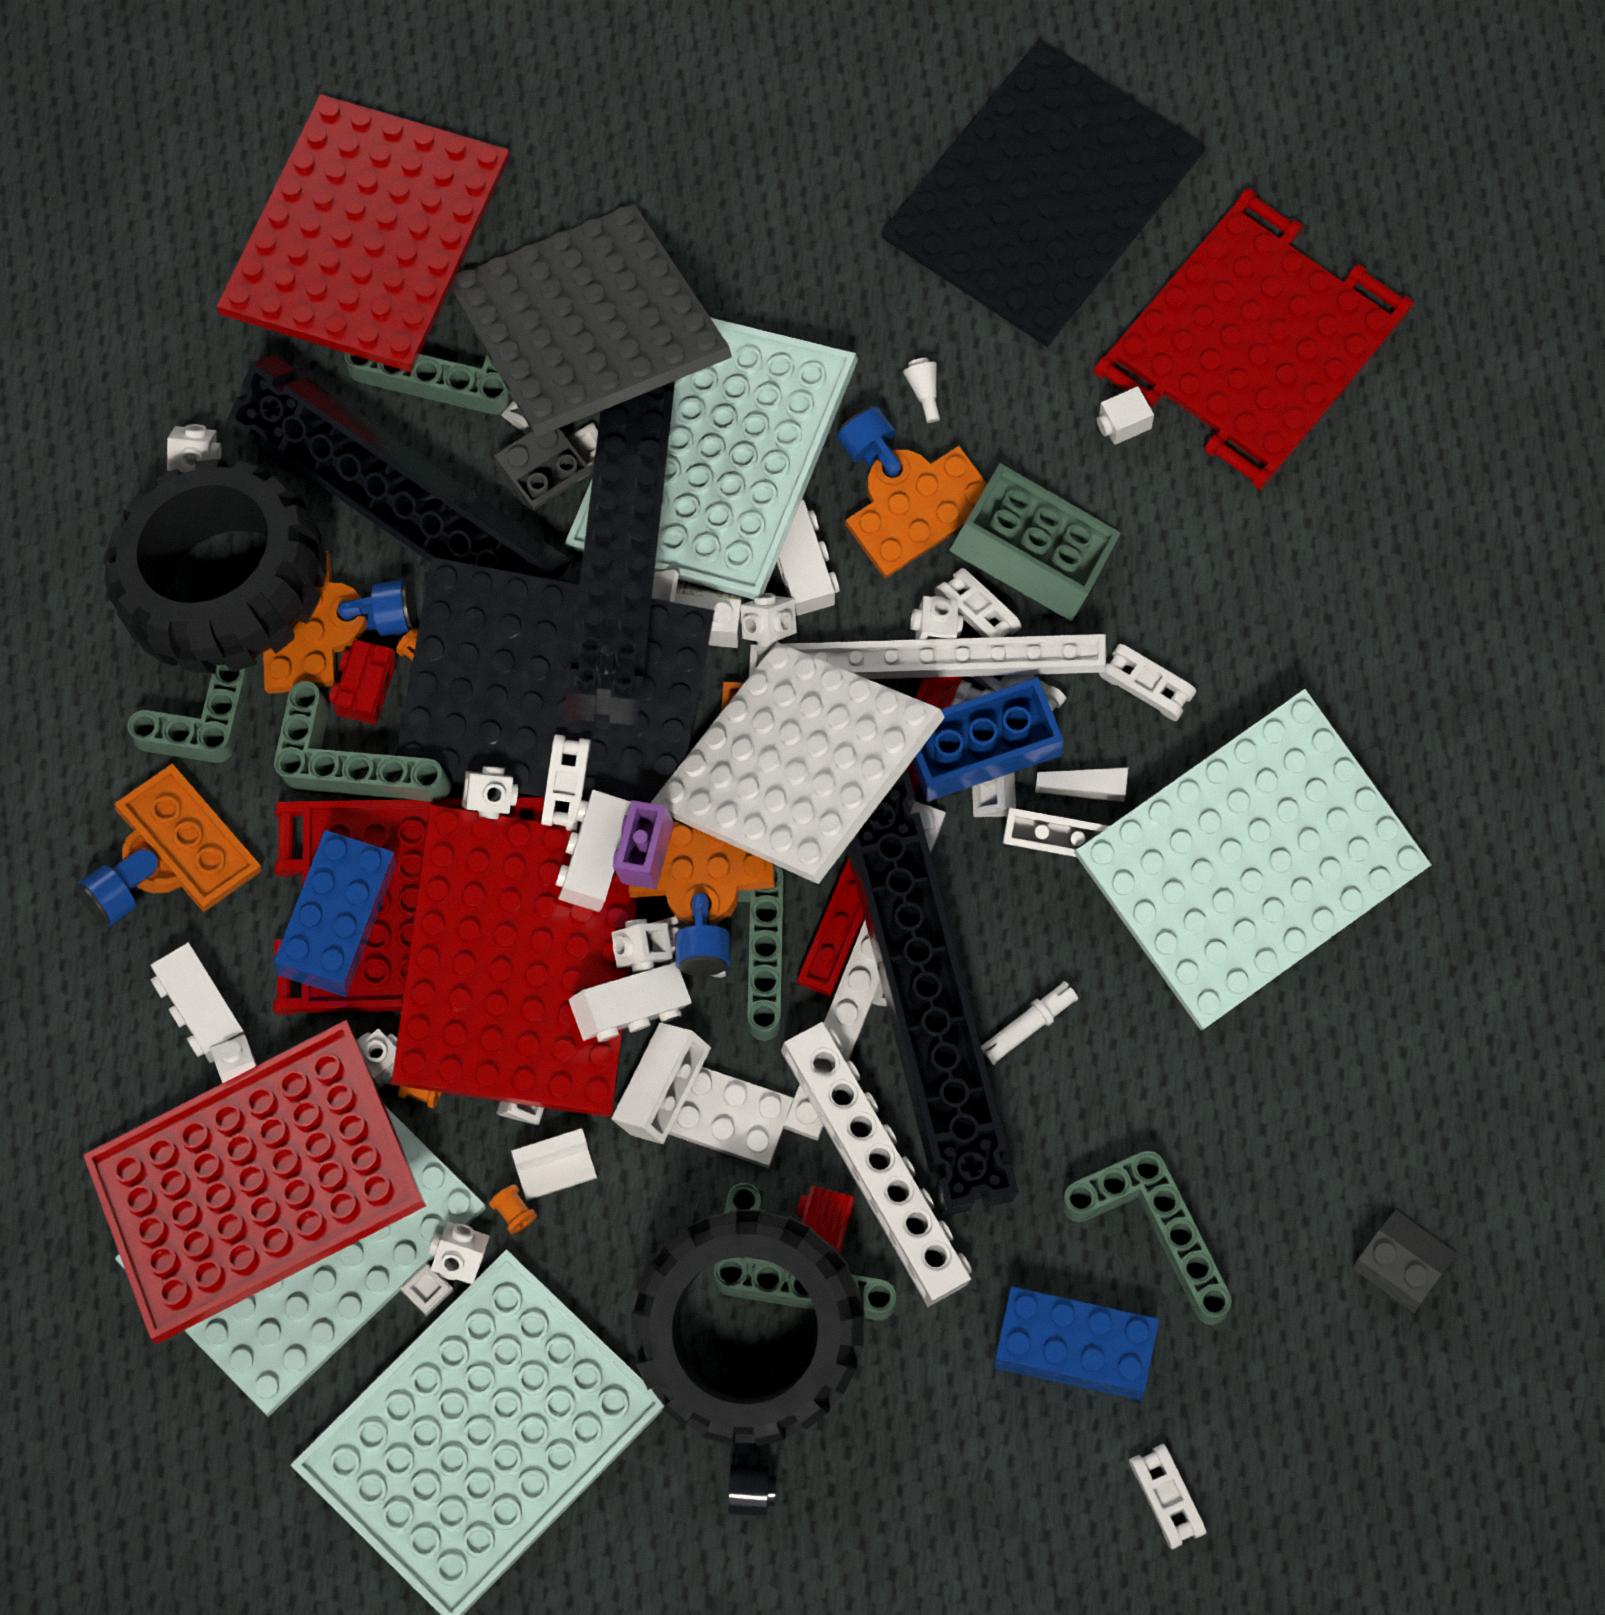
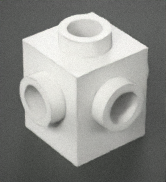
(191, 445)
(768, 619)
(936, 619)
(476, 789)
(641, 945)
(381, 1067)
(458, 1252)

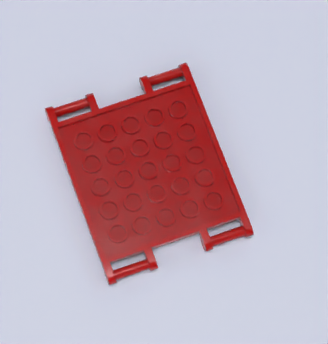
(1254, 338)
(391, 826)

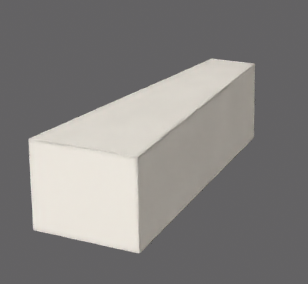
(1093, 784)

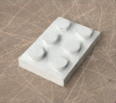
(733, 1117)

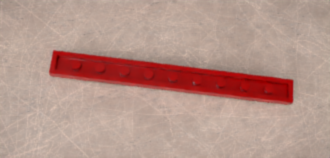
(844, 911)

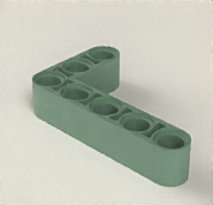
(441, 387)
(201, 730)
(347, 765)
(765, 967)
(1162, 1222)
(784, 1291)

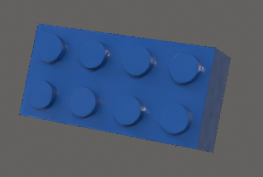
(988, 740)
(335, 913)
(1076, 1343)

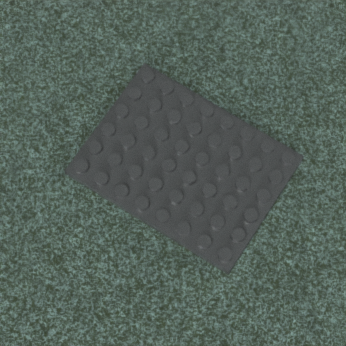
(587, 319)

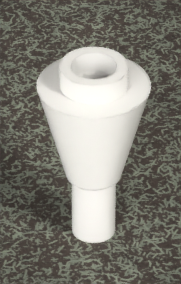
(923, 380)

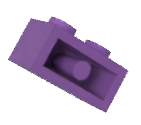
(643, 844)

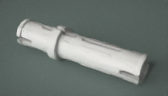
(1041, 1013)

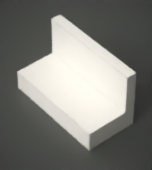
(554, 1164)

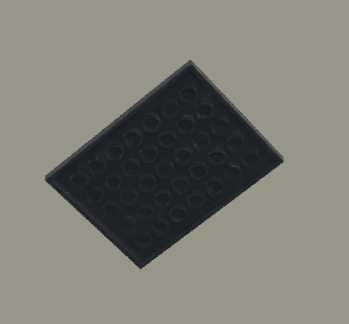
(1043, 193)
(496, 679)

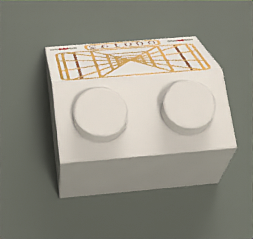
(727, 609)

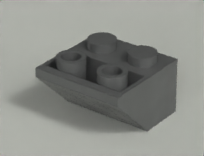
(540, 467)

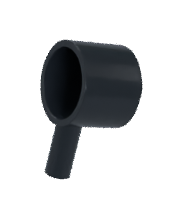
(750, 1485)

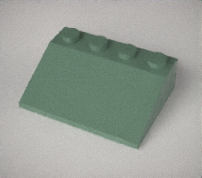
(1035, 542)

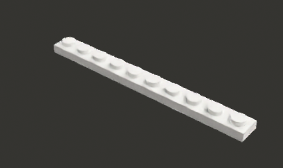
(957, 656)
(852, 999)

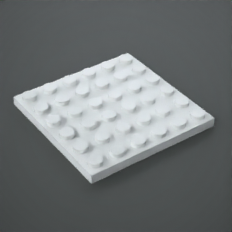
(798, 761)

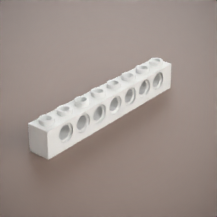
(931, 1282)

